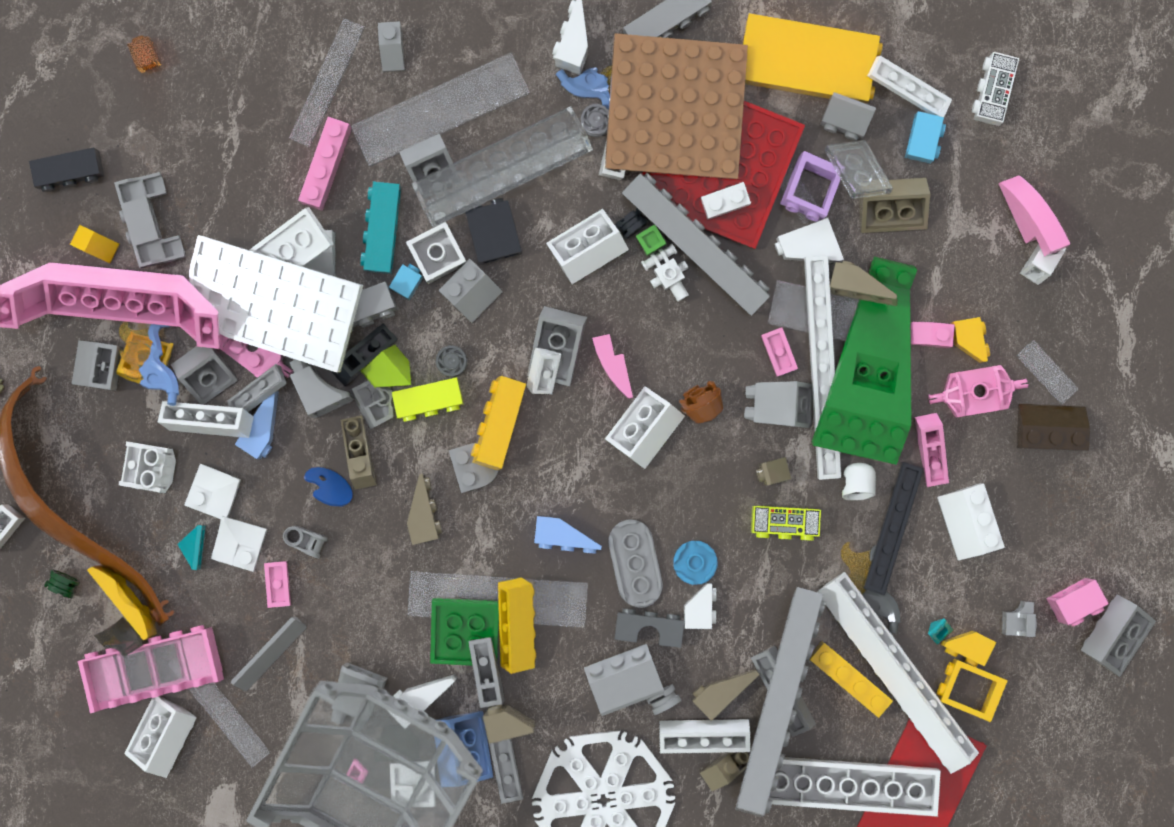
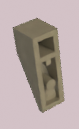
(856, 283)
(720, 694)

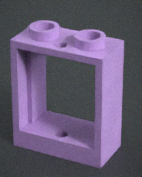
(820, 167)

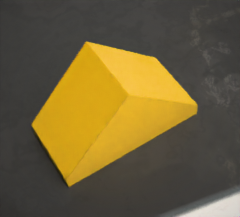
(94, 244)

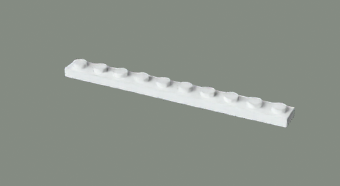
(821, 353)

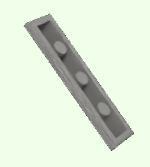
(269, 654)
(764, 664)

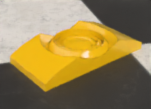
(125, 600)

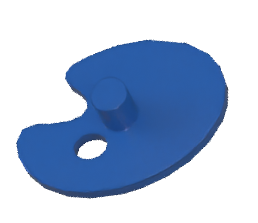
(333, 491)

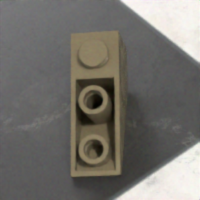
(358, 453)
(421, 518)

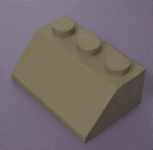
(900, 210)
(506, 723)

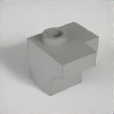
(1020, 621)

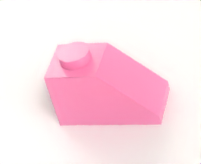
(932, 334)

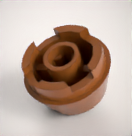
(702, 403)

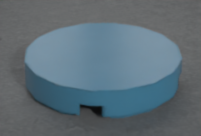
(695, 562)

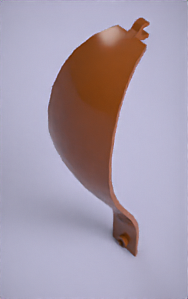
(50, 522)

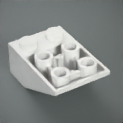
(573, 49)

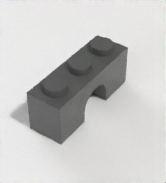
(669, 628)

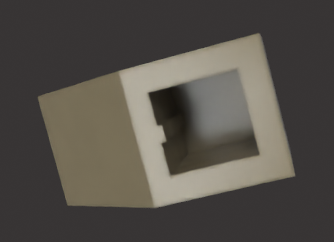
(773, 471)
(724, 769)

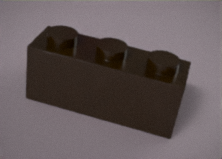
(1053, 427)

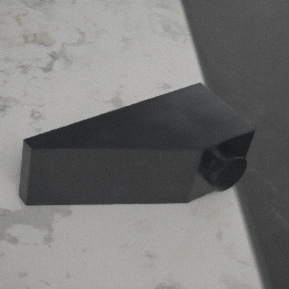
(363, 353)

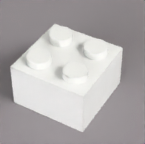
(436, 252)

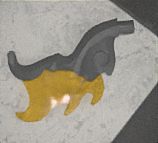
(881, 605)

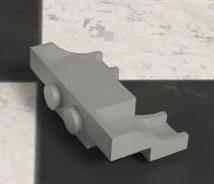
(142, 225)

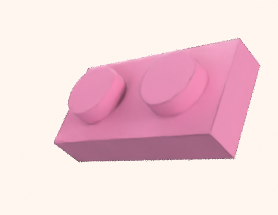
(779, 352)
(277, 584)

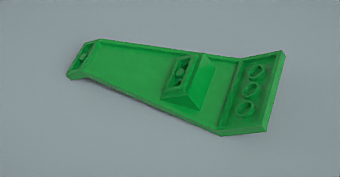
(864, 410)

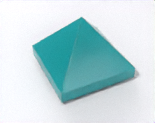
(939, 630)

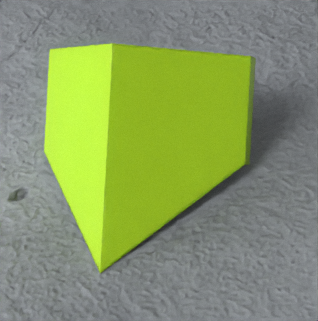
(388, 369)

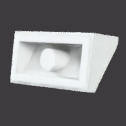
(543, 371)

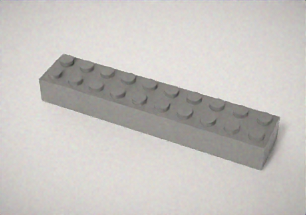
(779, 702)

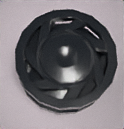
(631, 223)

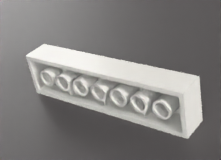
(857, 786)

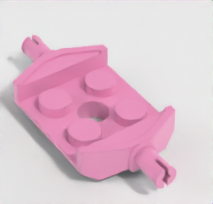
(257, 361)
(960, 391)

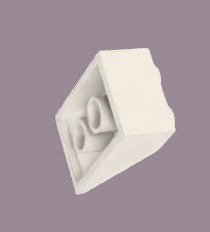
(423, 695)

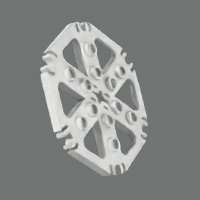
(611, 780)

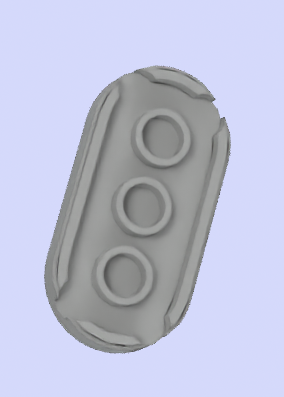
(635, 563)

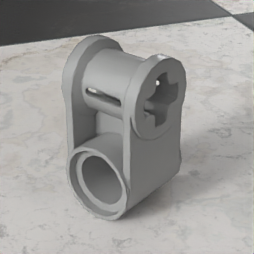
(306, 541)

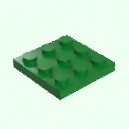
(458, 622)

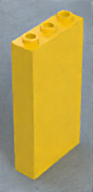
(809, 58)

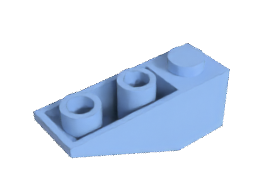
(557, 532)

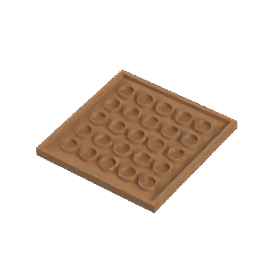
(676, 106)

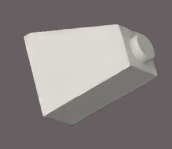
(810, 241)

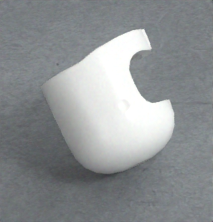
(859, 478)

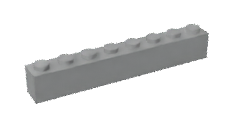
(692, 240)

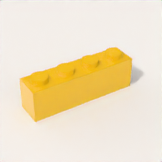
(498, 422)
(516, 625)
(850, 679)

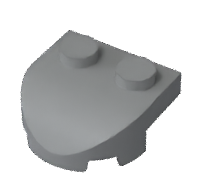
(470, 475)

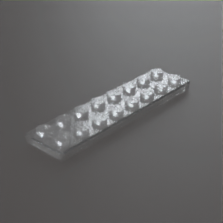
(440, 109)
(553, 601)

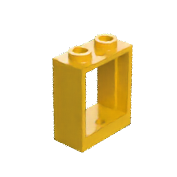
(993, 696)

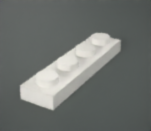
(909, 87)

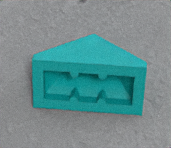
(193, 545)

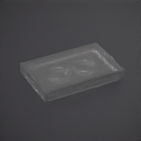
(858, 169)

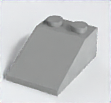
(563, 334)

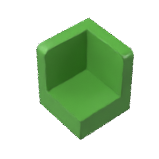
(651, 240)

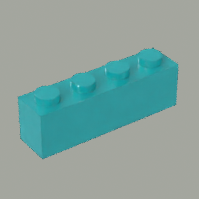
(382, 227)

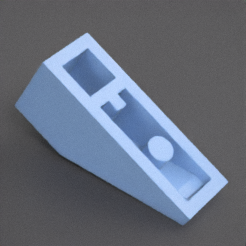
(262, 429)

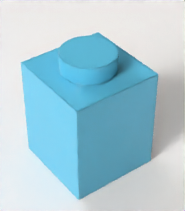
(406, 281)

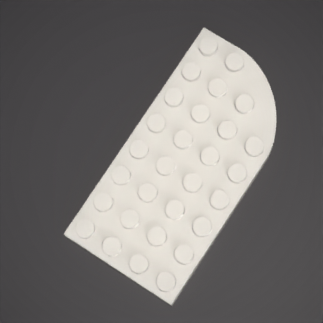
(276, 302)

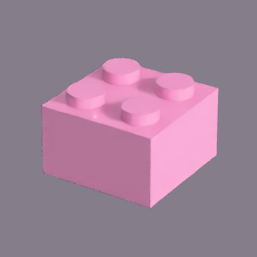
(1077, 602)

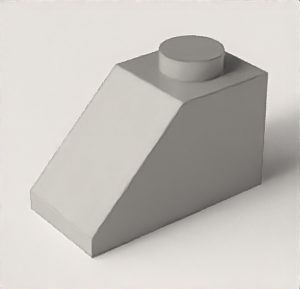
(391, 46)

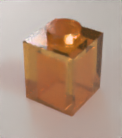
(144, 53)

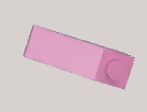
(932, 449)

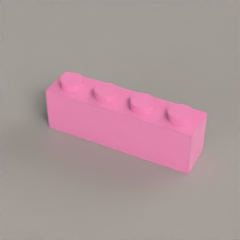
(325, 163)

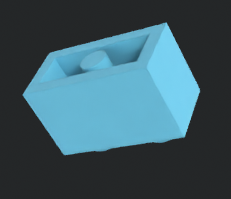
(924, 137)

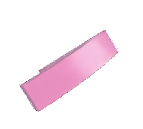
(1033, 216)

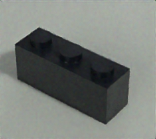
(66, 169)

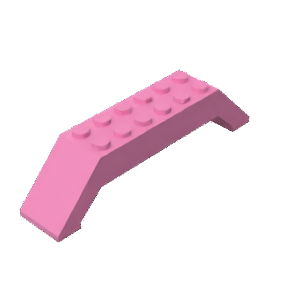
(109, 296)

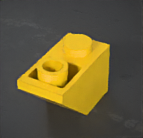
(970, 339)
(970, 645)

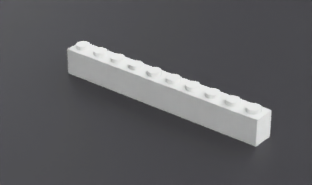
(898, 673)

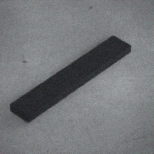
(893, 528)

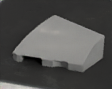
(373, 403)

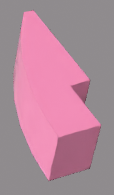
(613, 365)

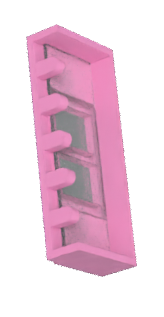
(151, 669)

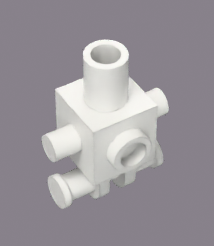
(668, 274)

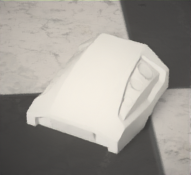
(148, 467)

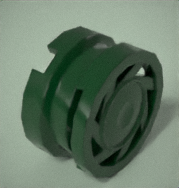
(62, 583)

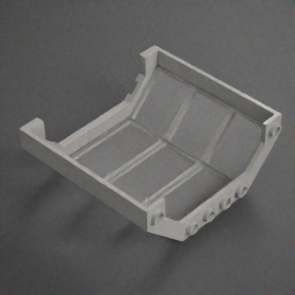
(367, 764)

